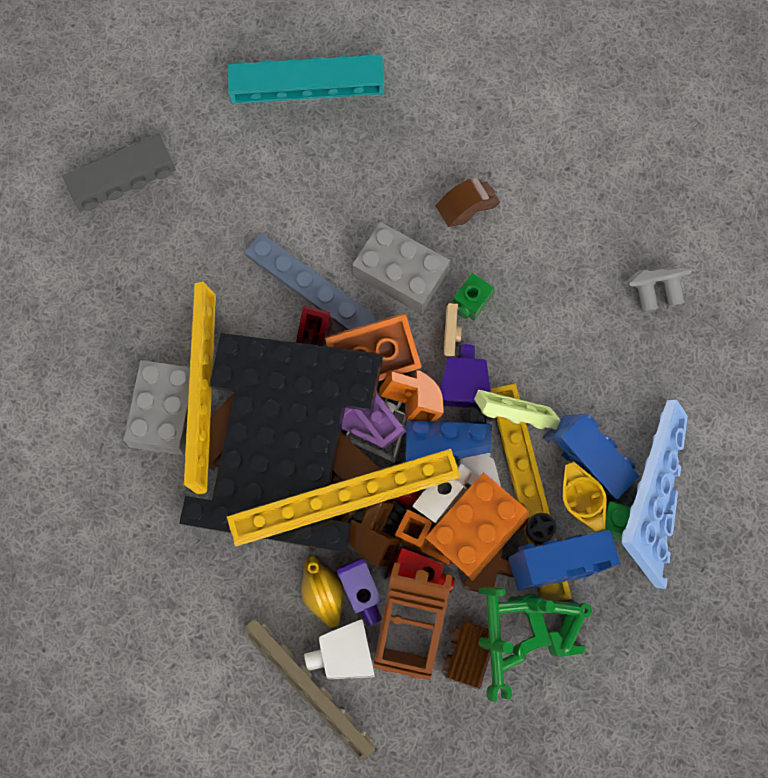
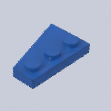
(431, 437)

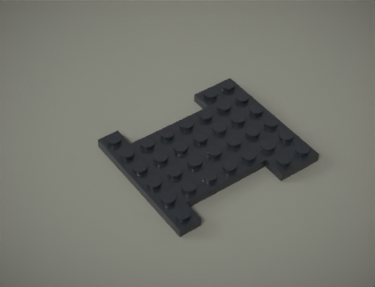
(283, 429)

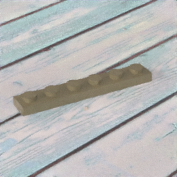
(318, 698)

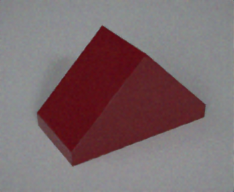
(313, 326)

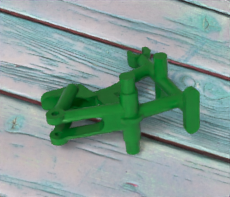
(558, 643)

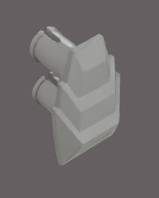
(645, 281)

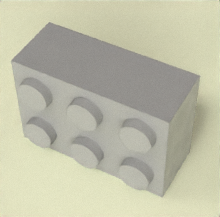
(401, 267)
(159, 409)

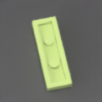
(516, 410)

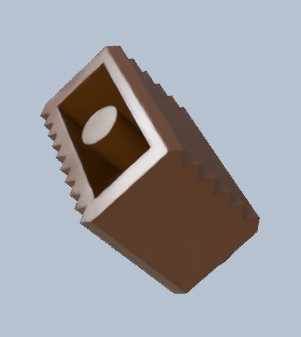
(468, 661)

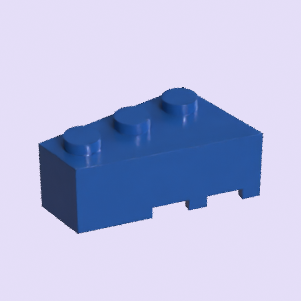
(594, 453)
(563, 560)

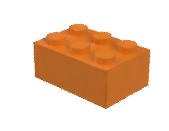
(386, 337)
(478, 526)

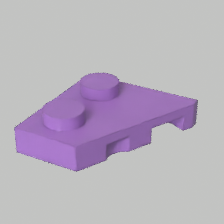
(377, 426)

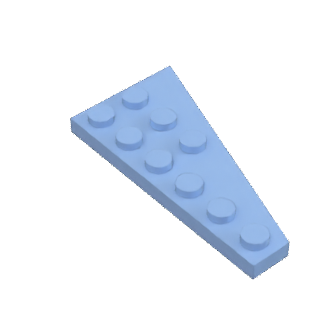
(656, 501)

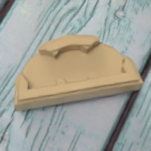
(452, 332)

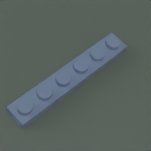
(308, 284)

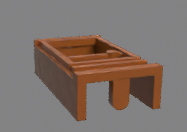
(419, 595)

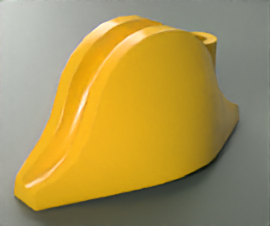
(584, 497)
(322, 592)

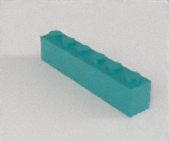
(306, 79)

